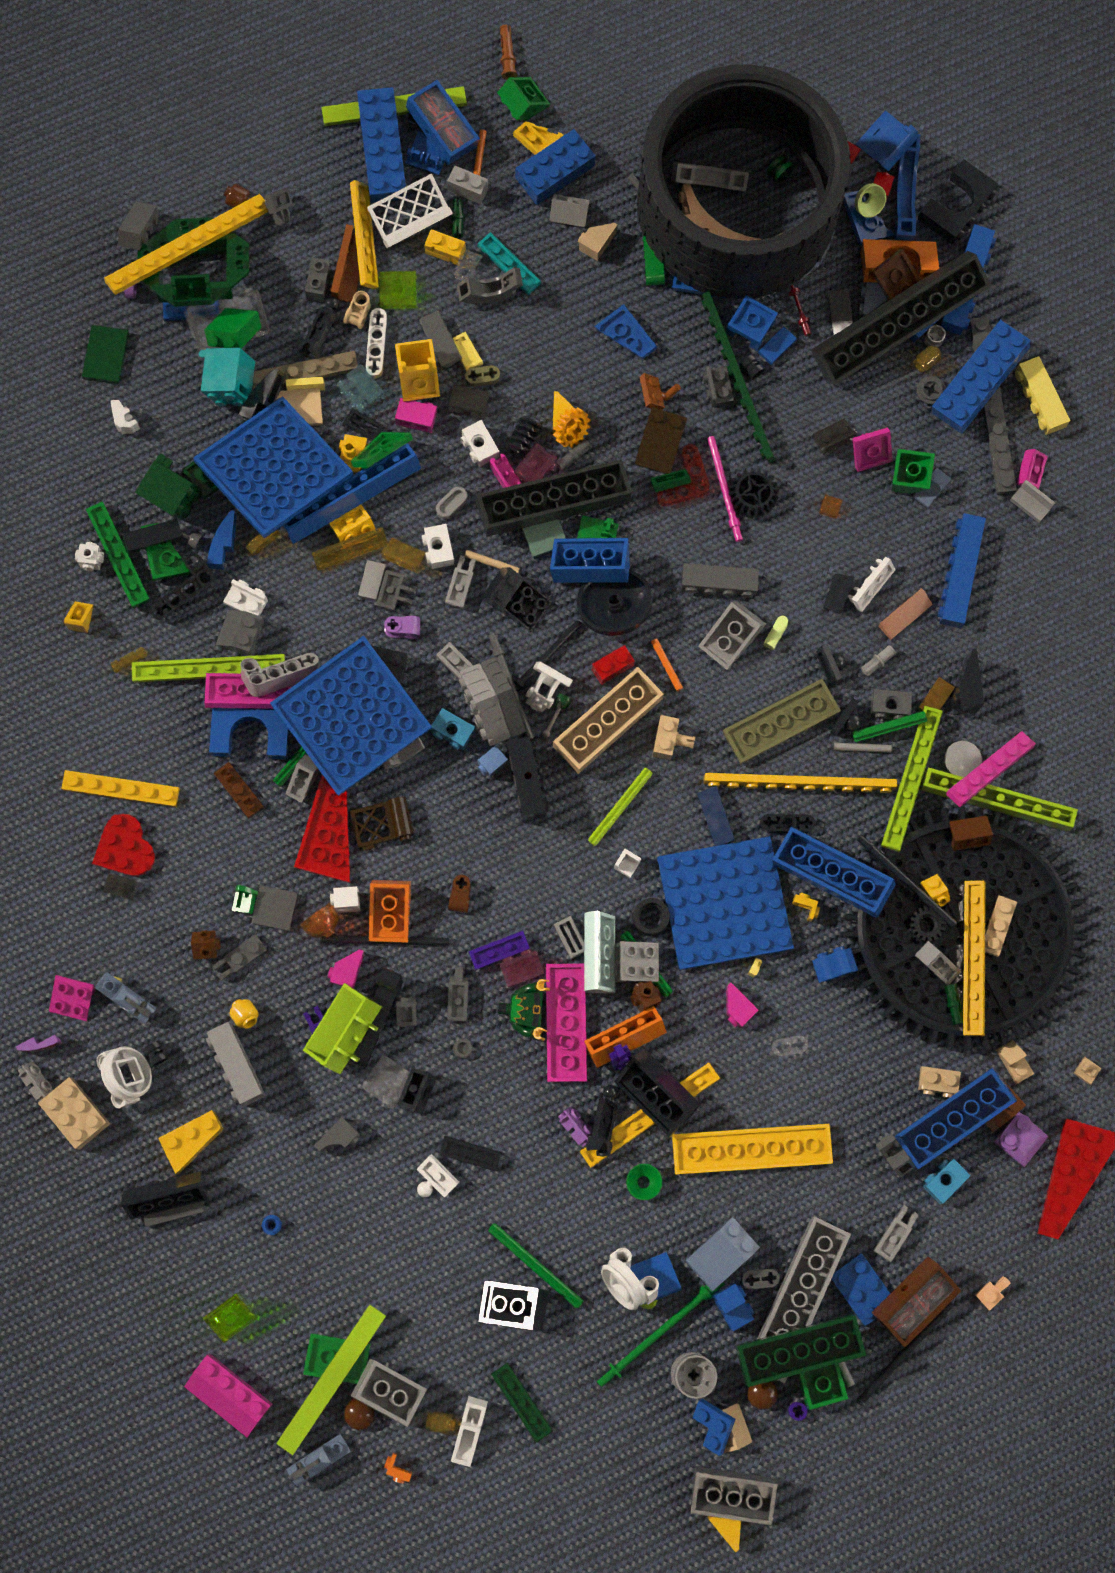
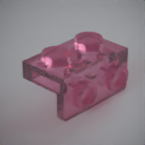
(535, 464)
(521, 968)

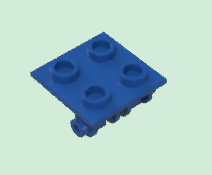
(424, 155)

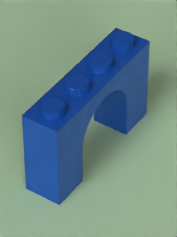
(226, 720)

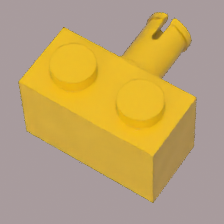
(351, 447)

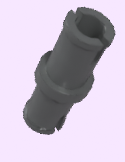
(574, 455)

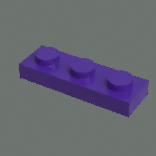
(499, 950)

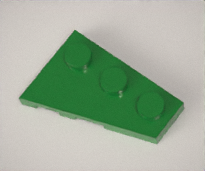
(380, 447)

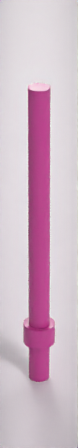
(734, 522)

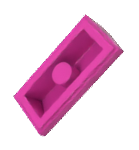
(1032, 467)

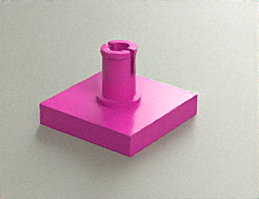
(872, 449)

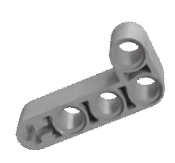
(278, 676)

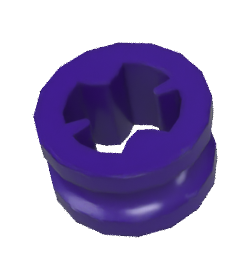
(792, 1414)

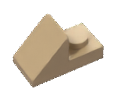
(1014, 1061)

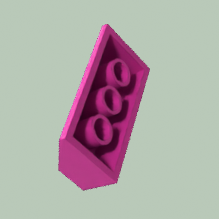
(228, 1395)

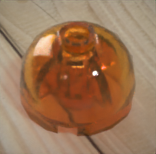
(321, 922)

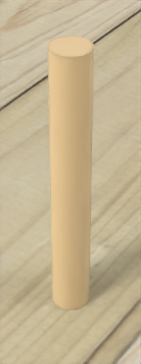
(489, 561)

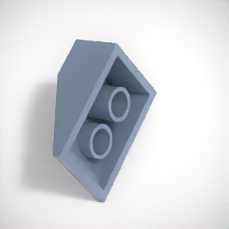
(722, 1254)

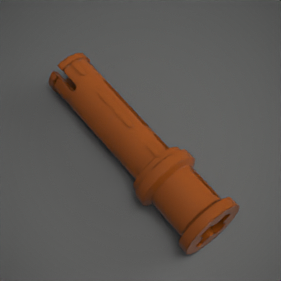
(508, 59)

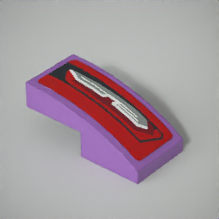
(33, 1044)

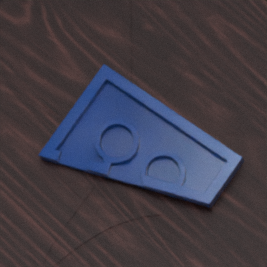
(865, 227)
(627, 332)

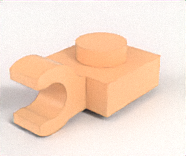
(990, 1294)

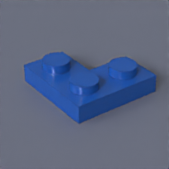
(719, 1425)

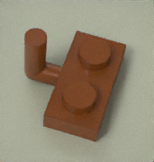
(652, 392)

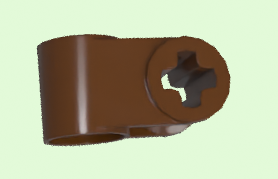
(460, 898)

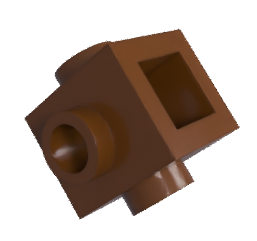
(205, 944)
(645, 996)

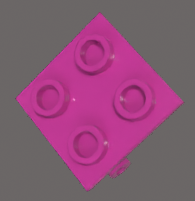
(71, 997)

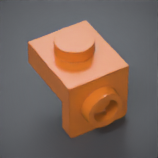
(400, 1475)

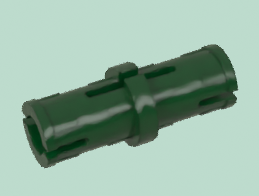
(457, 218)
(954, 1003)

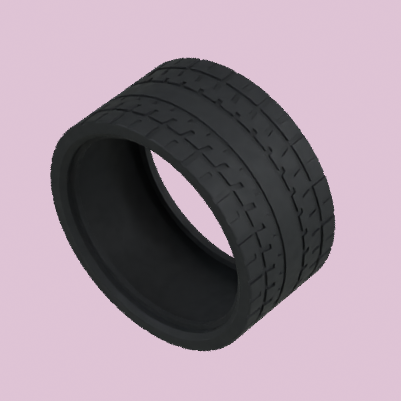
(758, 101)

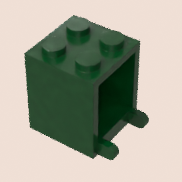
(168, 489)

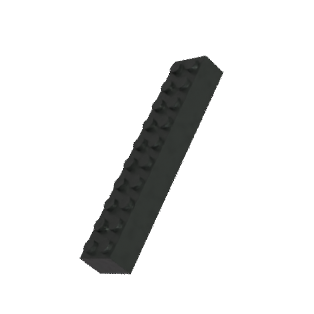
(901, 317)

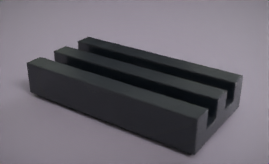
(359, 431)

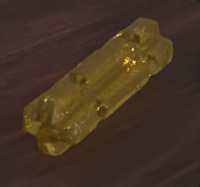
(127, 660)

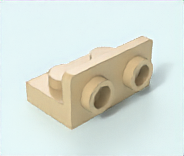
(939, 1081)

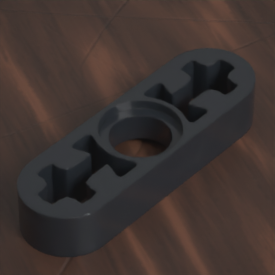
(792, 817)

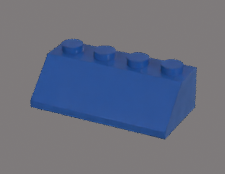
(590, 560)

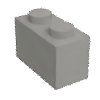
(467, 184)

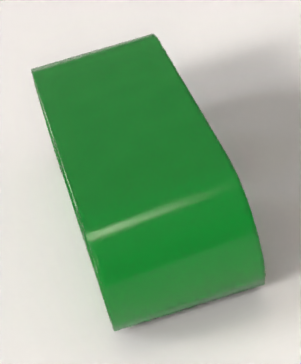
(653, 267)

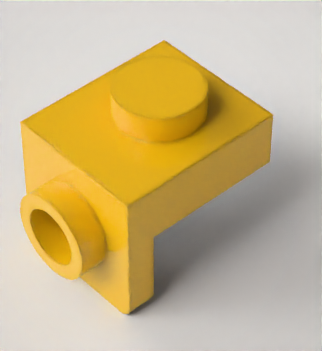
(936, 890)
(804, 901)

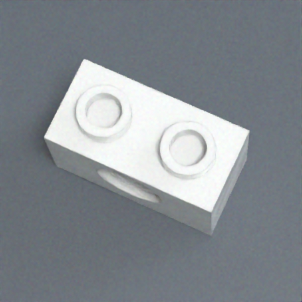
(478, 433)
(438, 535)
(346, 899)

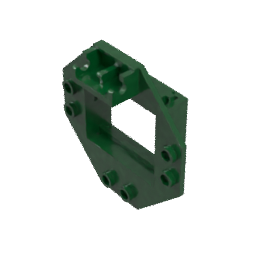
(197, 289)

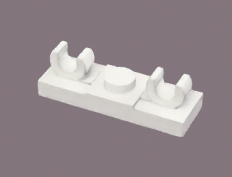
(872, 584)

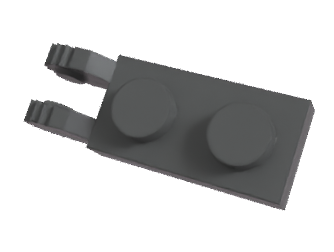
(241, 956)

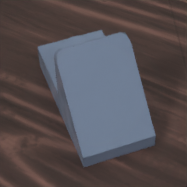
(938, 483)

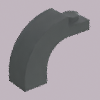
(490, 290)

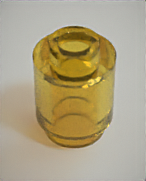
(927, 358)
(440, 1422)

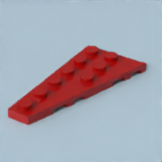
(326, 836)
(1077, 1164)

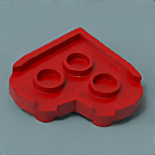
(124, 848)

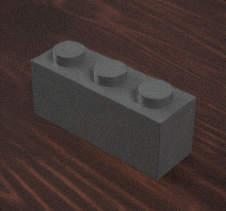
(137, 225)

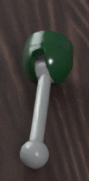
(562, 702)

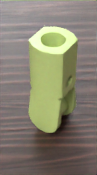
(776, 632)

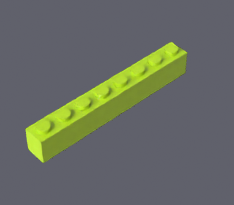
(1005, 801)

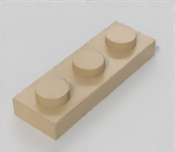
(998, 925)

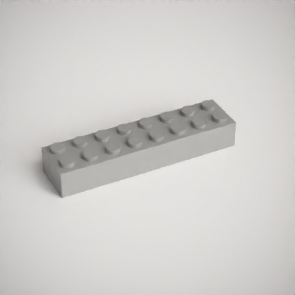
(806, 1279)

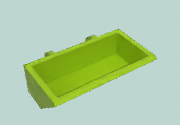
(342, 1029)

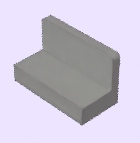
(569, 210)
(1032, 501)

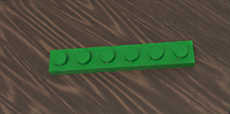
(117, 555)

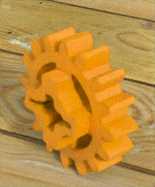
(571, 427)

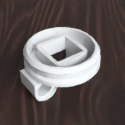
(122, 1093)
(624, 1283)

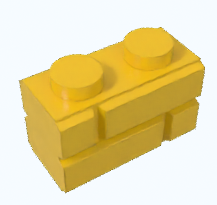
(444, 247)

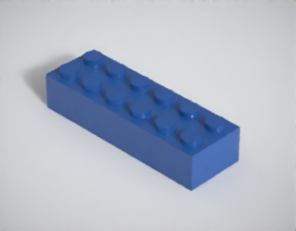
(381, 143)
(981, 376)
(834, 872)
(955, 1118)

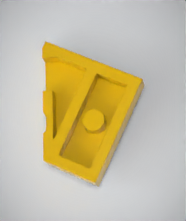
(535, 137)

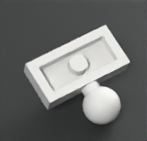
(437, 1177)

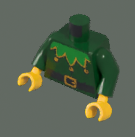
(526, 1009)

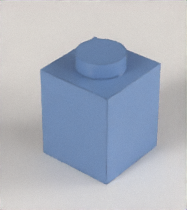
(492, 762)

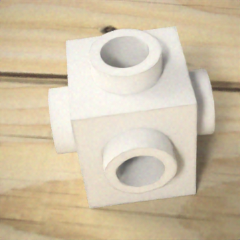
(90, 562)

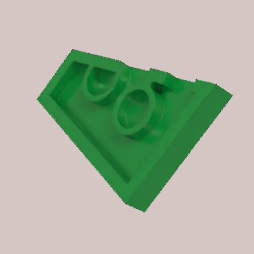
(164, 561)

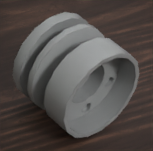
(702, 1383)

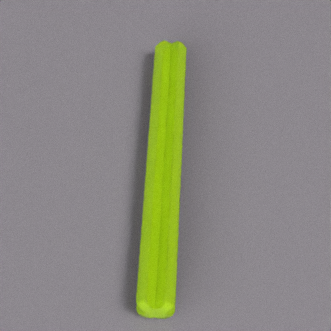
(620, 806)

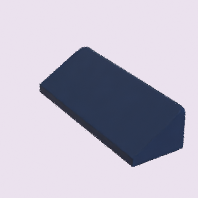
(715, 816)

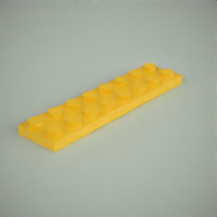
(752, 1149)

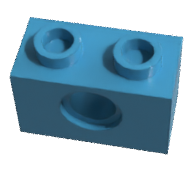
(446, 720)
(957, 1177)

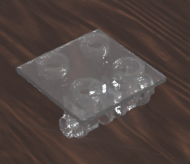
(386, 1081)

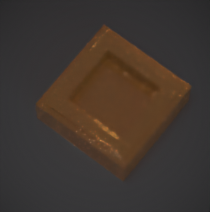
(830, 506)

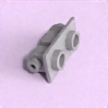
(31, 1074)

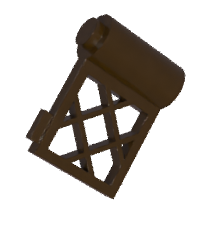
(398, 822)

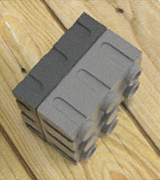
(491, 701)

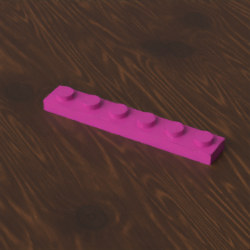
(990, 769)

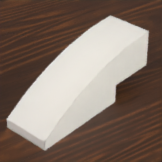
(469, 1431)

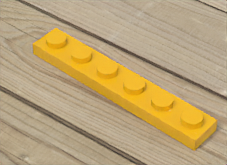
(364, 235)
(120, 788)

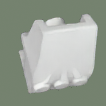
(122, 417)

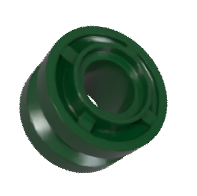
(780, 169)

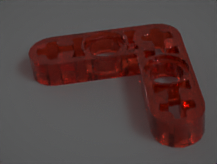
(692, 489)

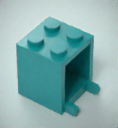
(227, 375)

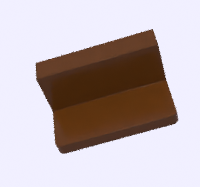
(971, 833)

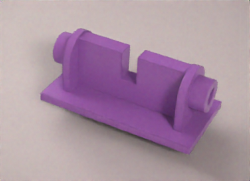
(572, 1119)

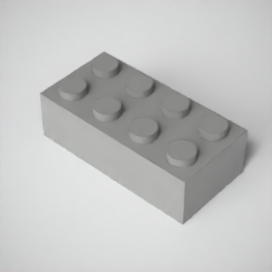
(235, 1063)

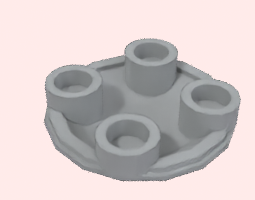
(962, 758)

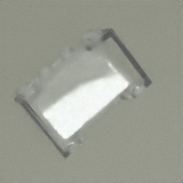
(202, 315)

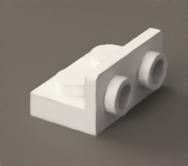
(245, 598)

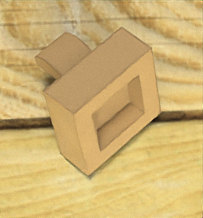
(1087, 1070)

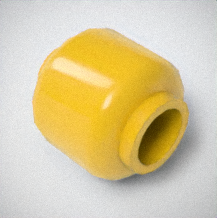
(244, 1013)

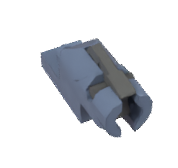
(125, 997)
(318, 1459)

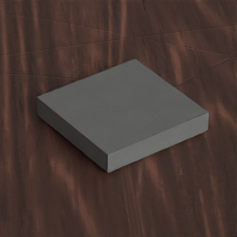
(274, 908)

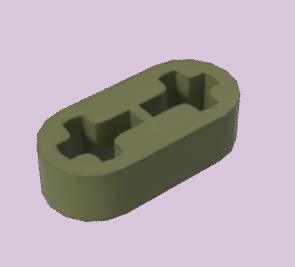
(484, 379)

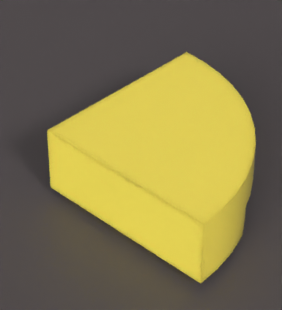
(755, 967)

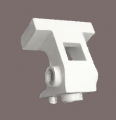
(550, 678)

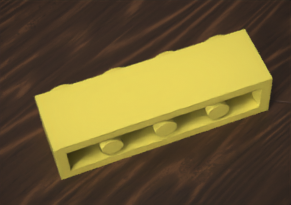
(1042, 395)

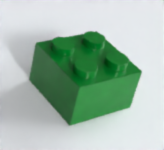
(822, 1386)

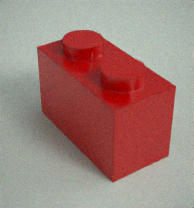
(613, 665)

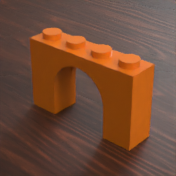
(920, 253)

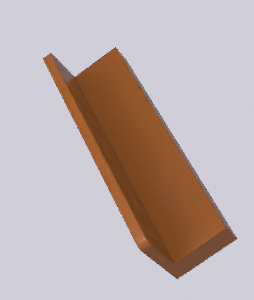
(347, 268)

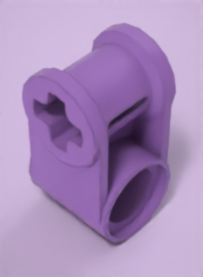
(405, 627)

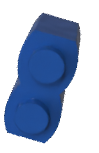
(834, 964)

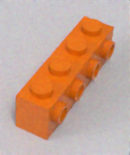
(631, 1032)

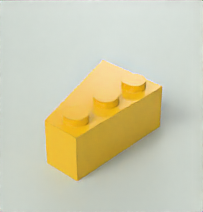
(190, 1139)

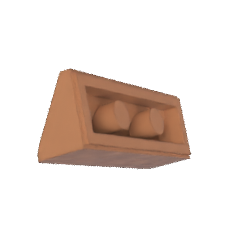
(905, 614)

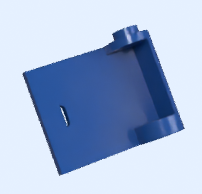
(887, 140)

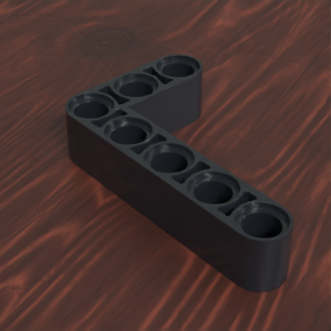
(388, 985)

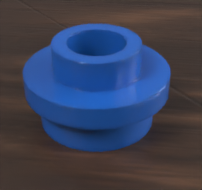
(265, 1222)

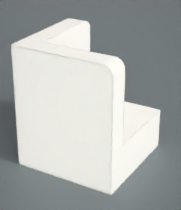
(627, 863)

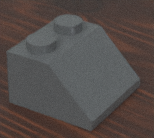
(240, 632)

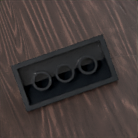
(657, 1092)
(164, 1195)

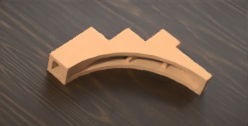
(698, 215)

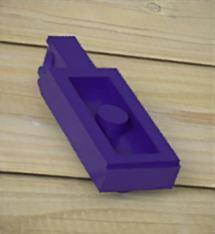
(620, 1057)

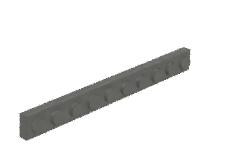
(995, 422)

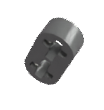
(760, 1284)

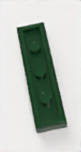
(522, 1402)

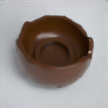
(763, 1395)
(358, 1415)

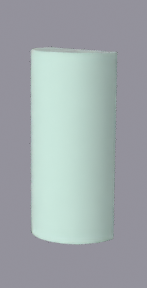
(599, 952)

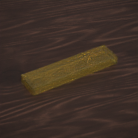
(349, 548)

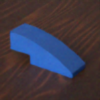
(222, 542)

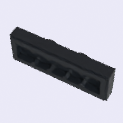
(470, 1153)

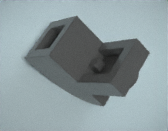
(895, 1155)

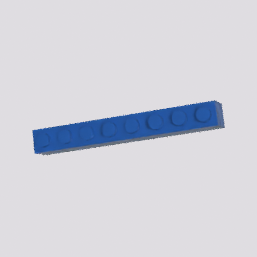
(353, 492)

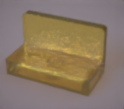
(403, 555)

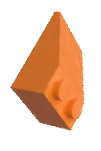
(389, 910)

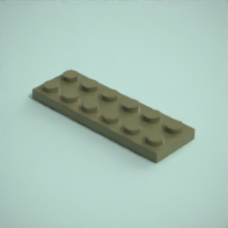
(781, 721)

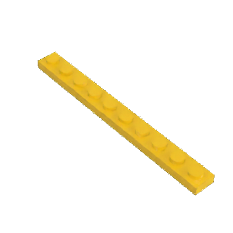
(186, 244)
(809, 783)

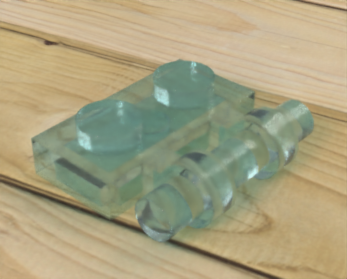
(364, 383)

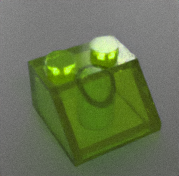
(230, 1317)

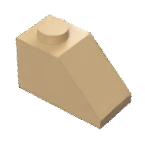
(597, 239)

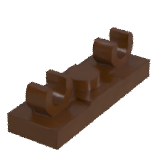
(238, 790)

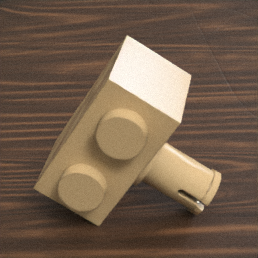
(668, 738)

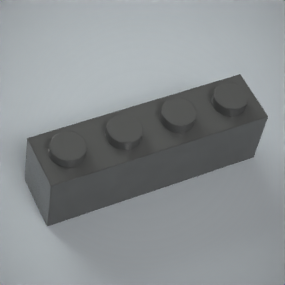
(720, 579)

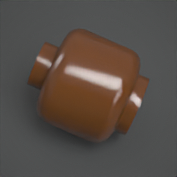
(236, 195)

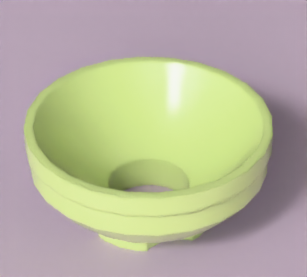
(875, 202)

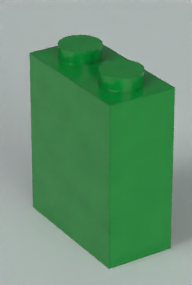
(232, 328)

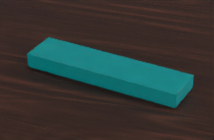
(507, 260)

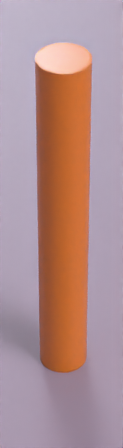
(479, 153)
(667, 665)

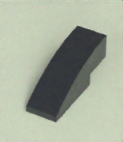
(263, 394)

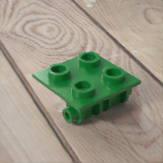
(597, 528)

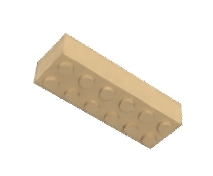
(608, 720)

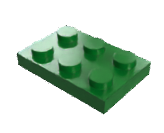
(323, 1350)

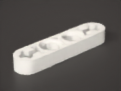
(376, 343)

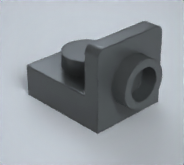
(406, 1010)

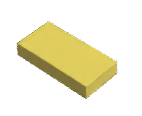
(469, 355)
(305, 383)

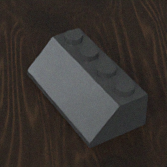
(733, 1495)

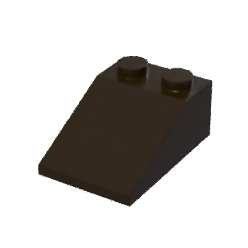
(660, 441)

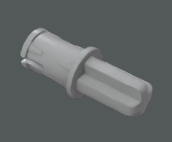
(878, 660)

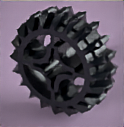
(766, 485)

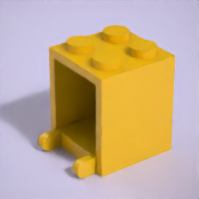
(417, 370)

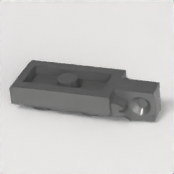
(458, 997)

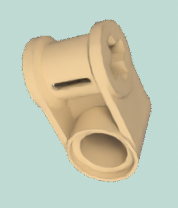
(357, 313)

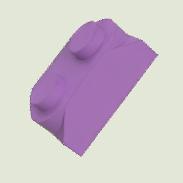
(1020, 1138)

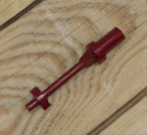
(804, 322)

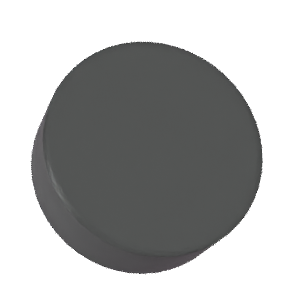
(463, 1048)

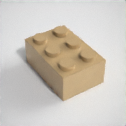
(74, 1113)

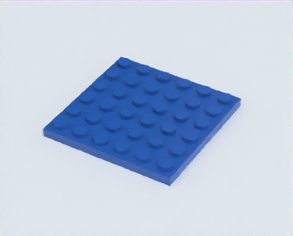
(273, 467)
(351, 715)
(725, 903)

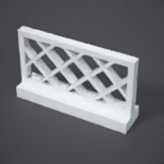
(417, 225)

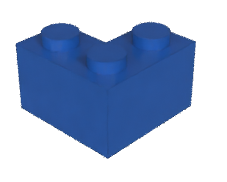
(733, 1307)

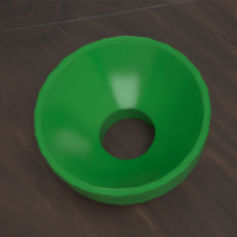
(654, 1178)

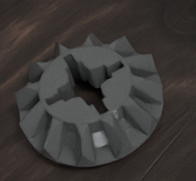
(926, 383)

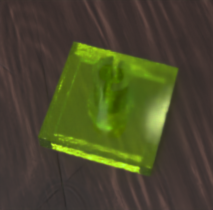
(397, 289)

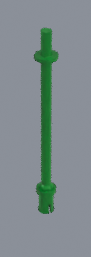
(704, 1294)

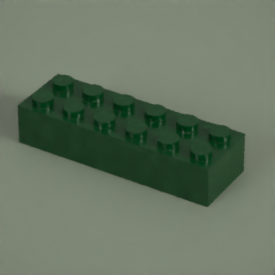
(800, 1350)

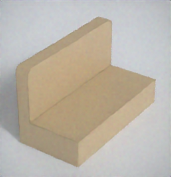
(739, 1435)

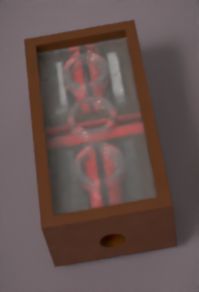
(916, 1301)

